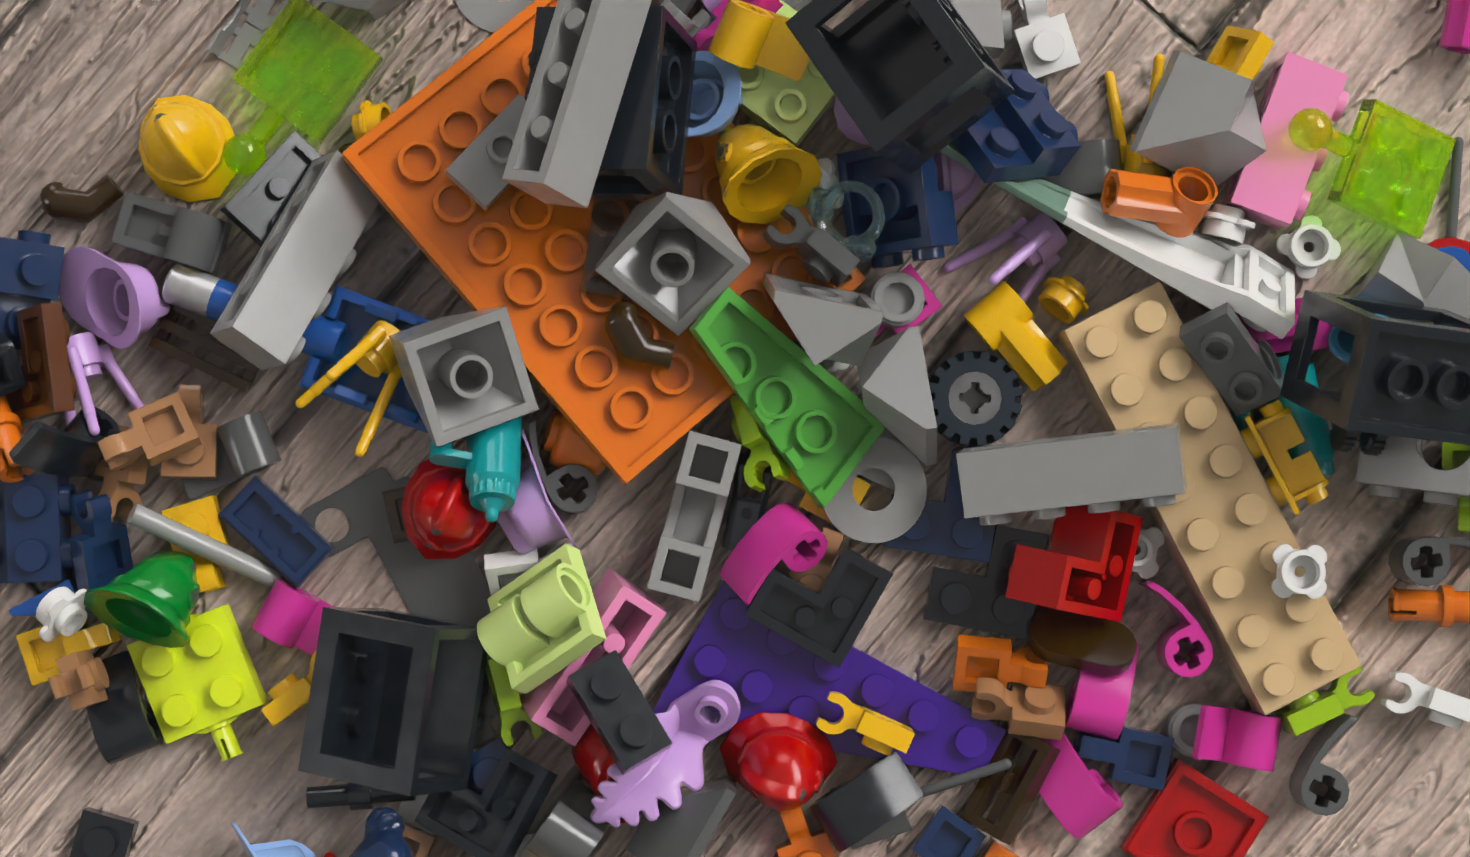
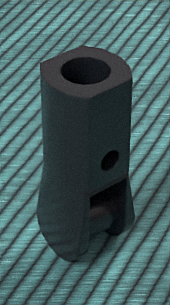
(744, 511)

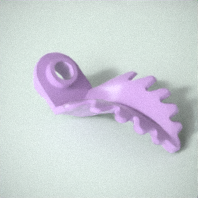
(690, 729)

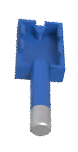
(326, 337)

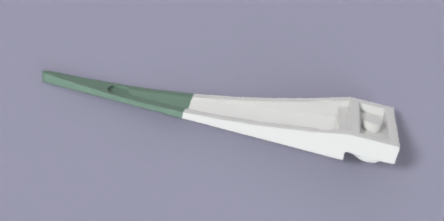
(1196, 265)

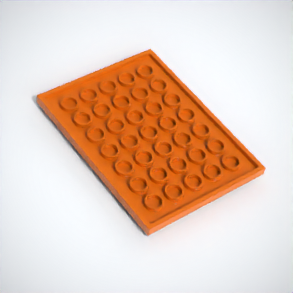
(535, 257)

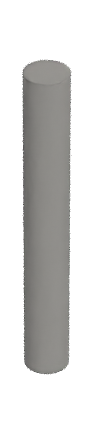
(203, 545)

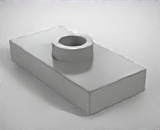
(483, 162)

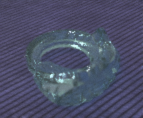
(821, 210)

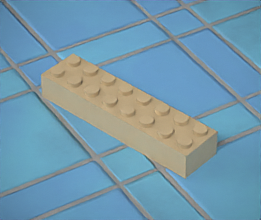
(1227, 517)

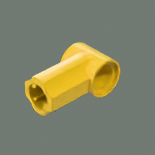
(1008, 327)

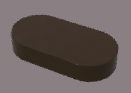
(1082, 642)

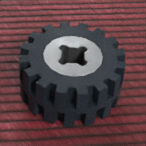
(956, 398)

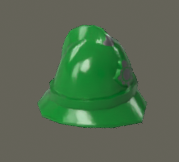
(150, 599)

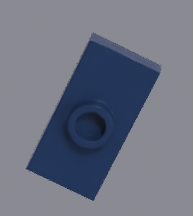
(277, 531)

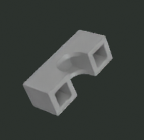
(1404, 468)
(694, 516)

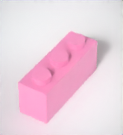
(1275, 182)
(628, 621)

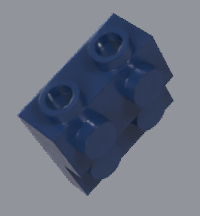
(1020, 135)
(915, 212)
(27, 277)
(36, 529)

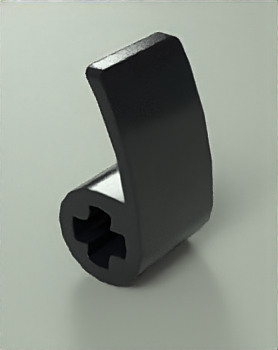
(65, 451)
(125, 721)
(866, 801)

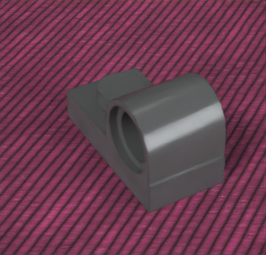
(568, 827)

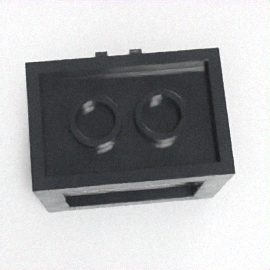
(903, 72)
(654, 113)
(1399, 376)
(394, 701)

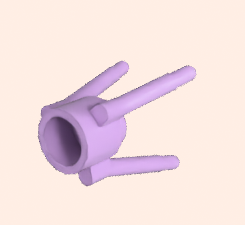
(1034, 243)
(85, 362)

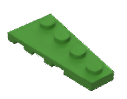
(798, 406)

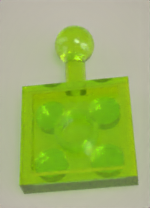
(303, 73)
(1386, 165)

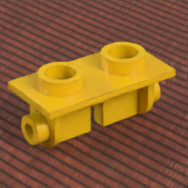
(1291, 476)

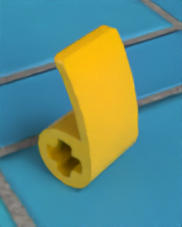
(758, 37)

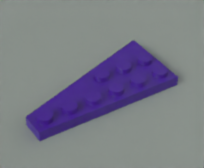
(785, 678)

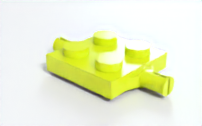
(203, 683)

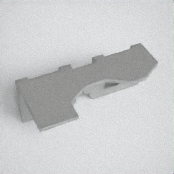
(247, 34)

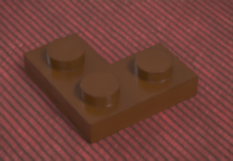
(45, 365)

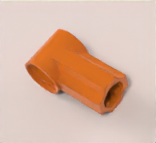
(1170, 202)

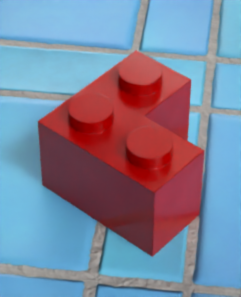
(1085, 566)

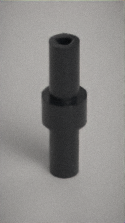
(351, 794)

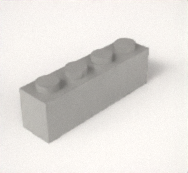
(575, 99)
(298, 264)
(1072, 472)

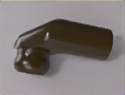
(77, 205)
(631, 340)

